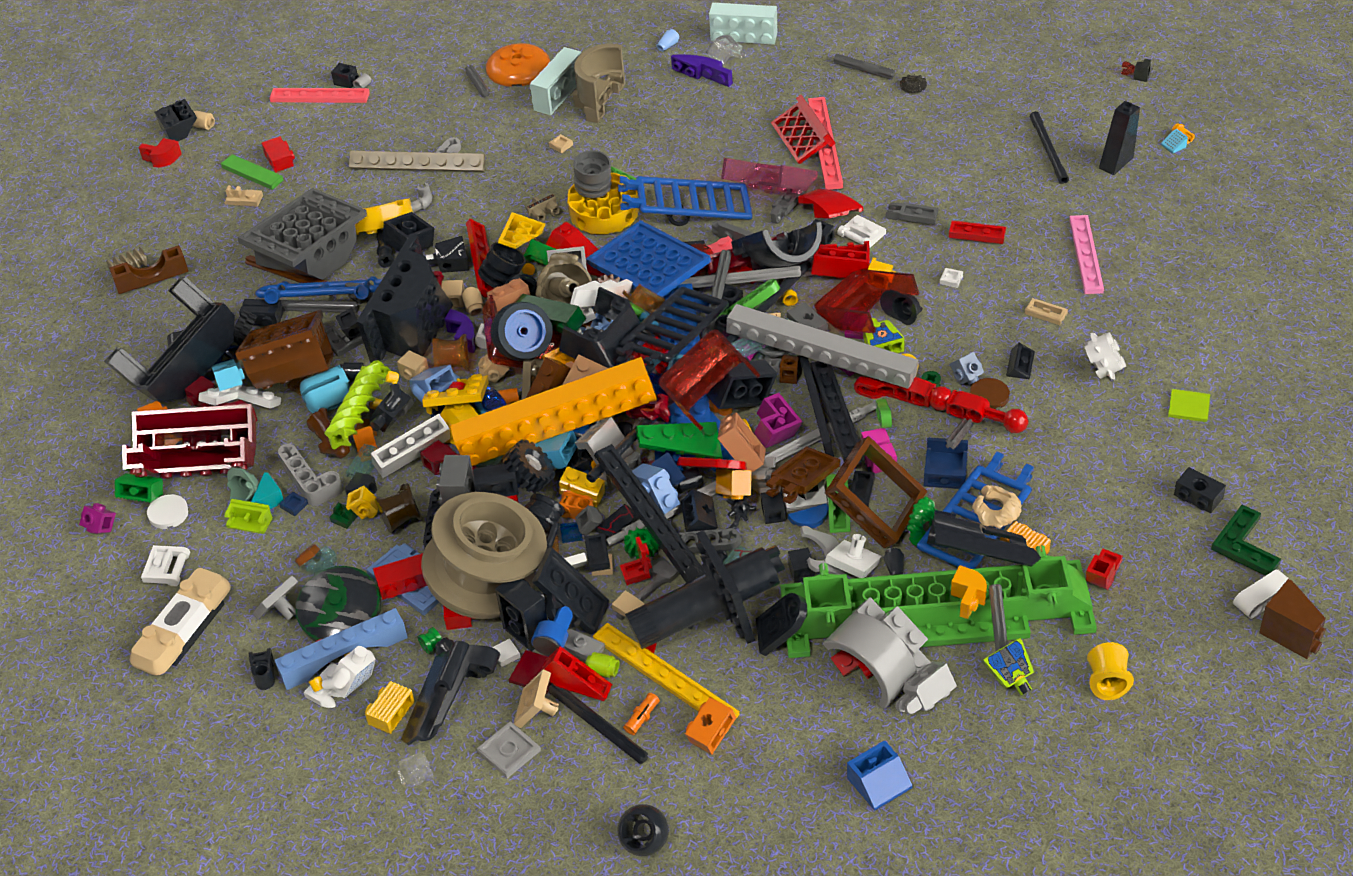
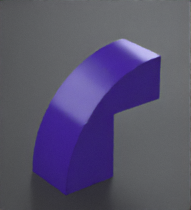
(460, 324)

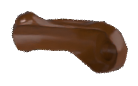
(318, 423)

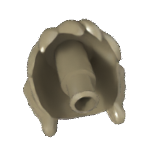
(561, 277)

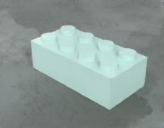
(744, 22)
(554, 82)

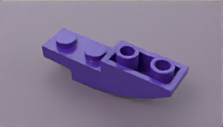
(701, 66)

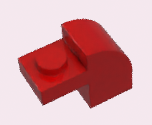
(161, 155)
(1103, 568)

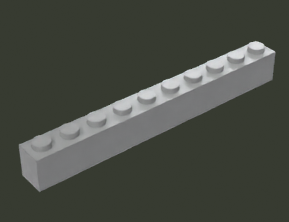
(822, 346)

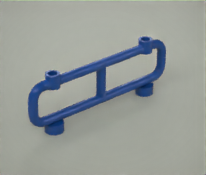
(273, 293)

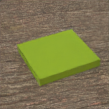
(1189, 405)

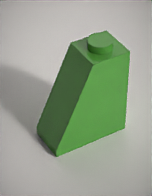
(838, 519)

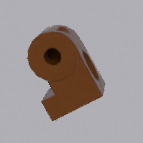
(789, 369)

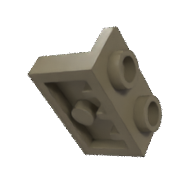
(530, 370)

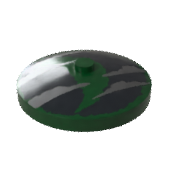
(336, 601)

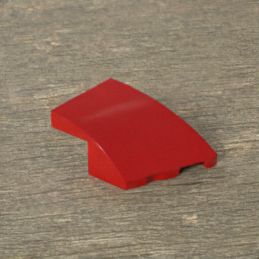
(829, 203)

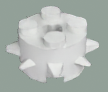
(1104, 355)

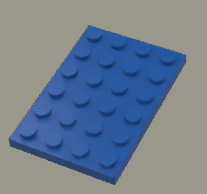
(649, 258)

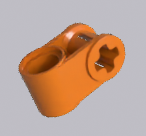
(574, 503)

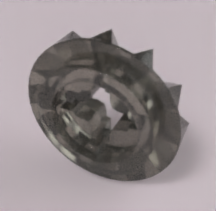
(913, 84)

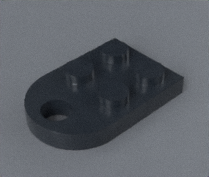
(780, 622)

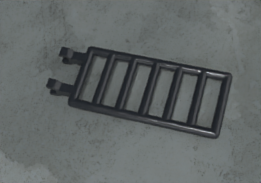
(656, 357)

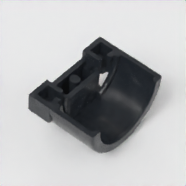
(775, 254)

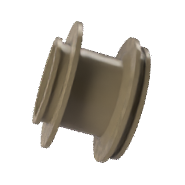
(477, 547)

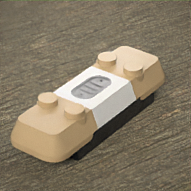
(180, 622)

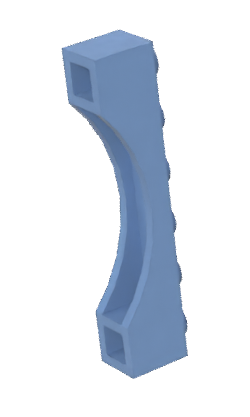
(305, 662)

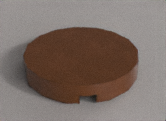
(993, 390)

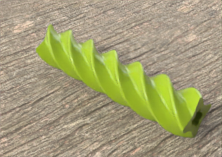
(353, 405)

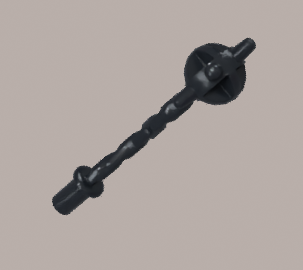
(739, 508)

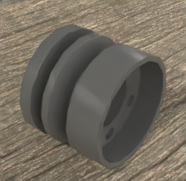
(592, 174)

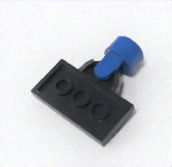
(568, 603)

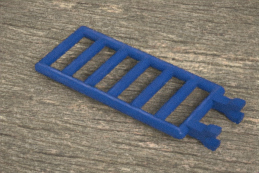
(640, 202)
(990, 472)

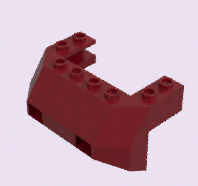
(201, 441)

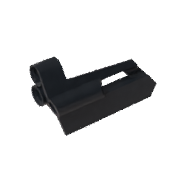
(969, 537)
(447, 674)

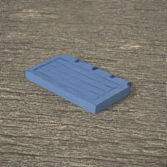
(420, 599)

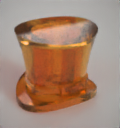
(451, 352)

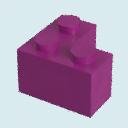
(777, 421)

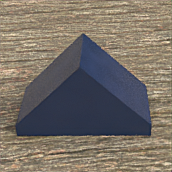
(667, 463)

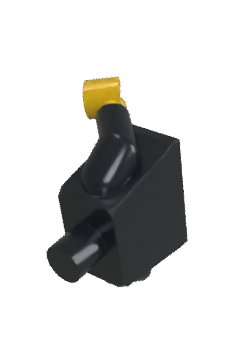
(389, 408)

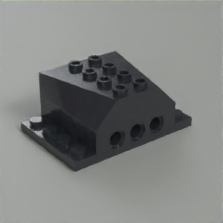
(405, 307)

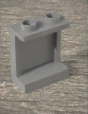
(601, 435)

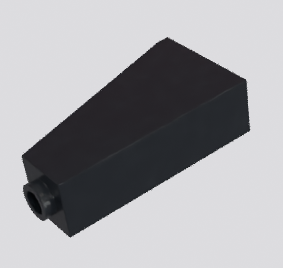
(1121, 138)

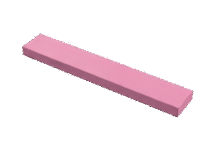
(1086, 254)

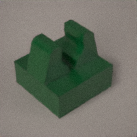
(342, 516)

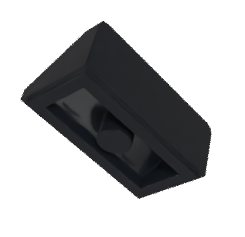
(1020, 362)

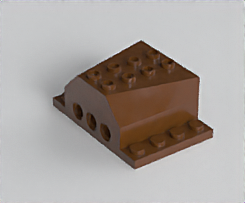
(286, 350)

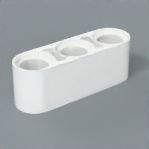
(1256, 597)

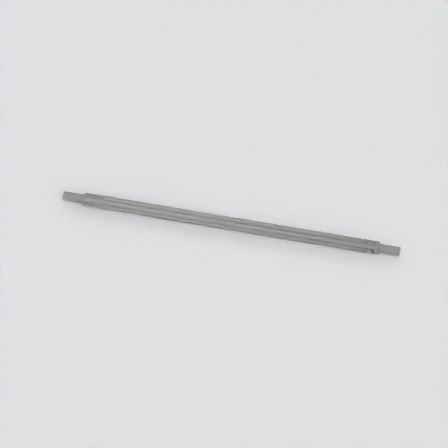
(779, 454)

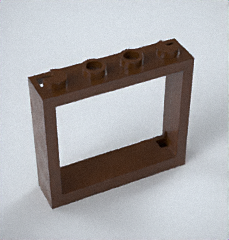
(857, 509)

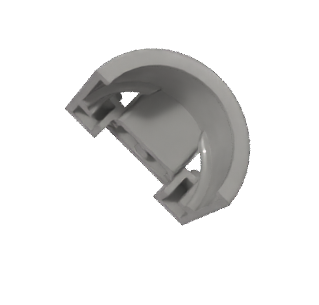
(884, 643)

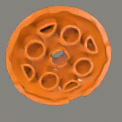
(516, 64)

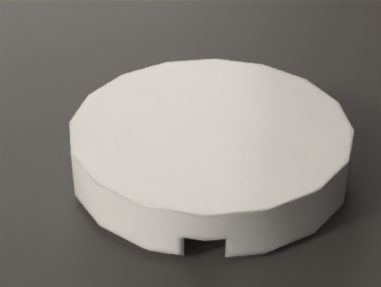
(167, 511)

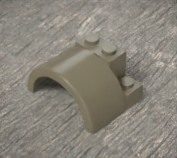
(592, 91)

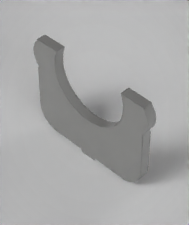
(827, 543)

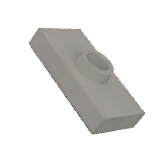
(582, 645)

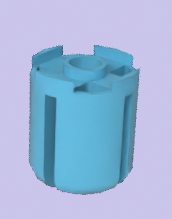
(325, 389)

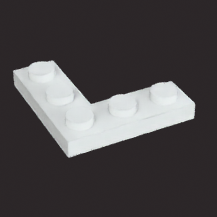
(248, 394)

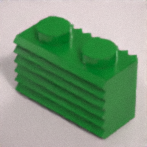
(138, 488)

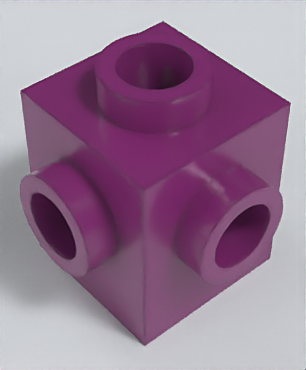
(97, 518)

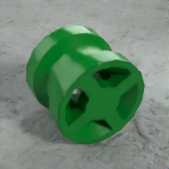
(429, 640)

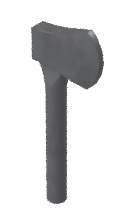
(662, 572)

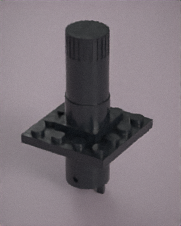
(717, 591)

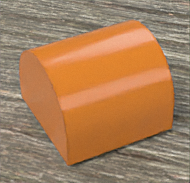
(509, 395)

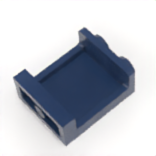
(945, 466)

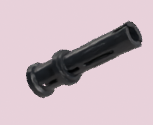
(384, 251)

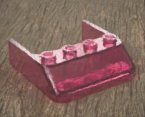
(768, 176)

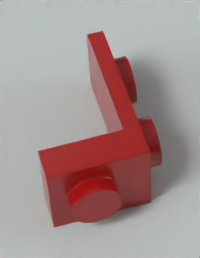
(638, 569)

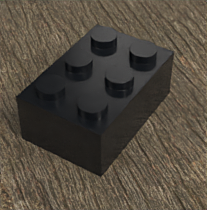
(742, 387)
(520, 610)

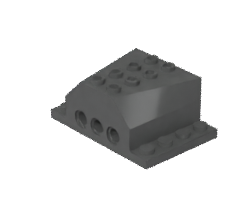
(306, 236)

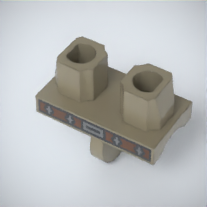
(542, 207)

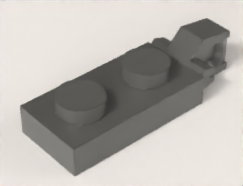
(784, 205)

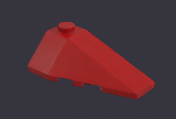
(568, 237)

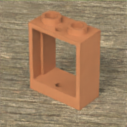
(741, 442)

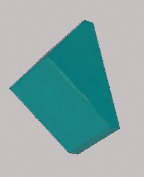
(268, 492)

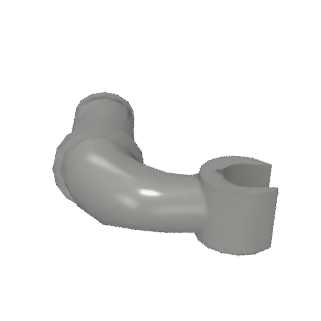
(423, 201)

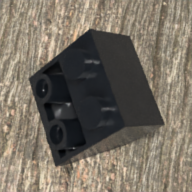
(176, 120)

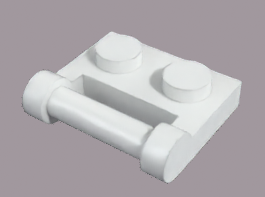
(861, 230)
(159, 563)

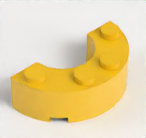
(378, 214)

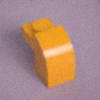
(971, 588)

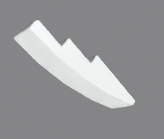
(586, 294)

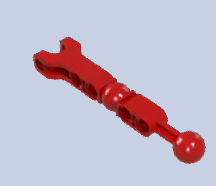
(941, 398)

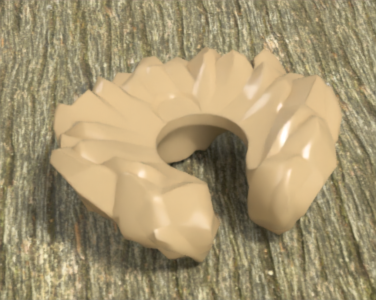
(998, 518)

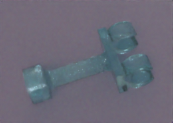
(328, 558)

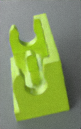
(248, 516)

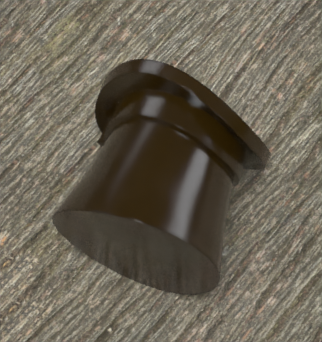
(398, 508)

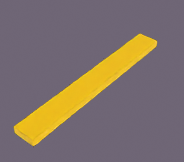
(655, 668)

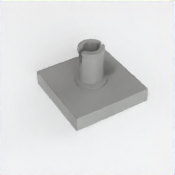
(278, 600)

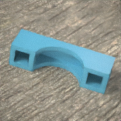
(228, 374)

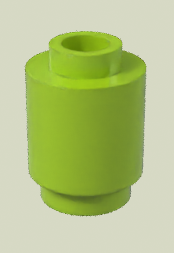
(603, 664)

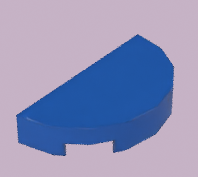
(809, 517)

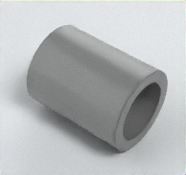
(362, 81)

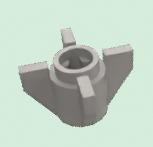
(762, 475)

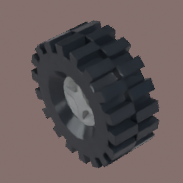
(530, 466)

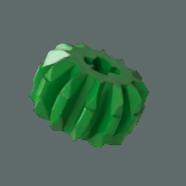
(630, 542)

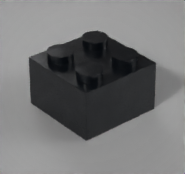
(399, 228)

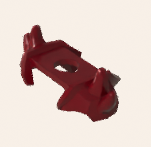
(652, 411)

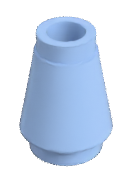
(668, 39)

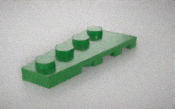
(681, 439)

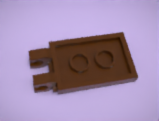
(801, 473)

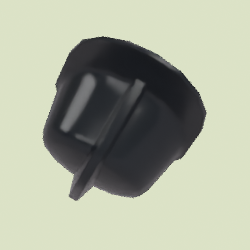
(900, 306)

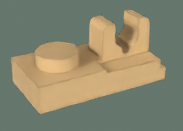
(243, 197)

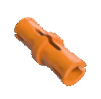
(649, 703)

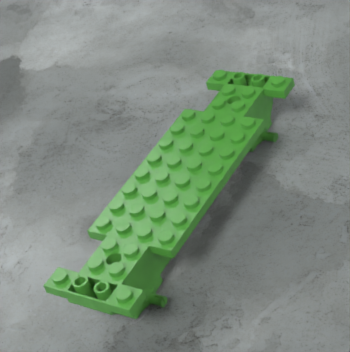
(1038, 592)

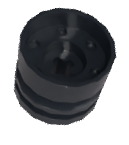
(500, 264)

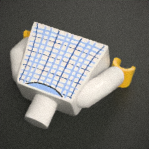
(349, 673)

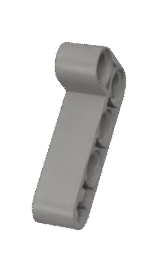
(313, 488)

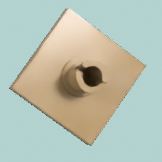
(534, 700)

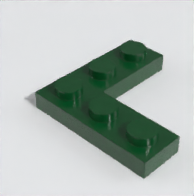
(1232, 544)

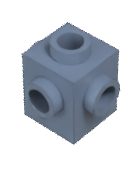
(967, 369)

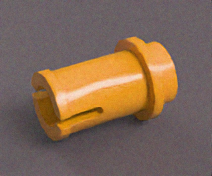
(1180, 127)

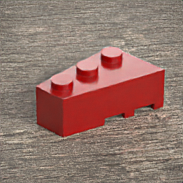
(840, 260)

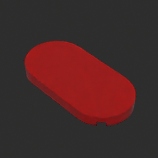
(712, 463)

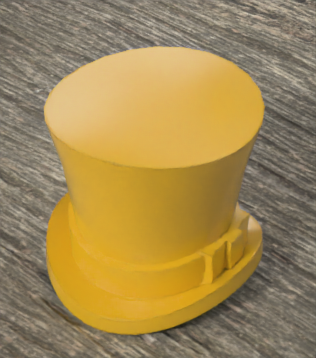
(1109, 669)

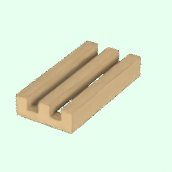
(1045, 313)

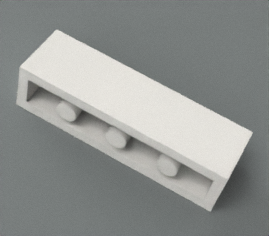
(409, 445)

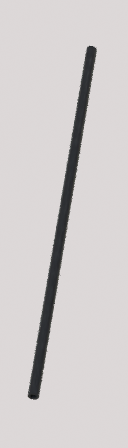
(621, 447)

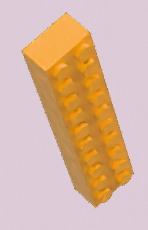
(554, 411)

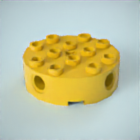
(603, 213)

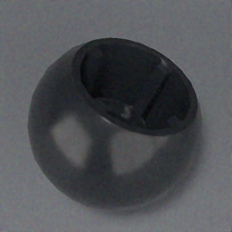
(630, 835)

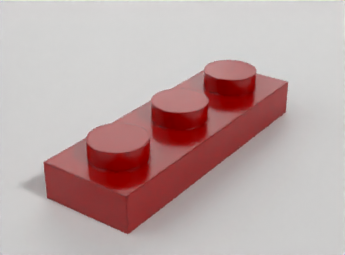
(977, 232)

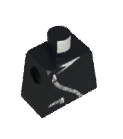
(450, 255)

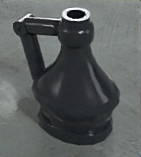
(548, 514)

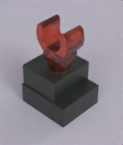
(1141, 70)

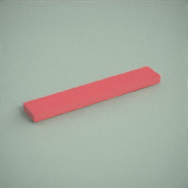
(320, 95)

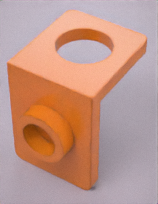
(364, 436)

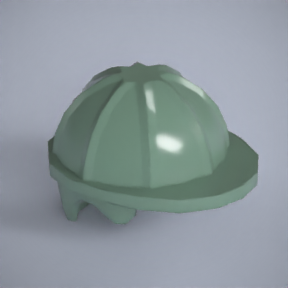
(241, 484)

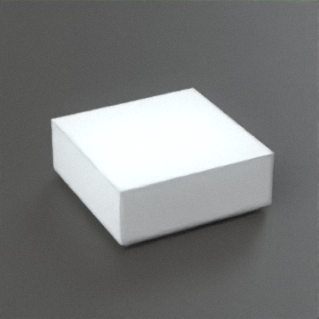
(951, 277)
(508, 652)

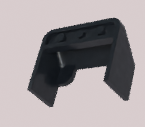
(600, 345)

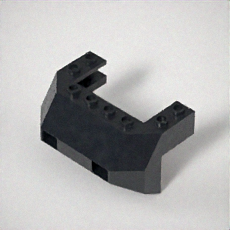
(188, 355)

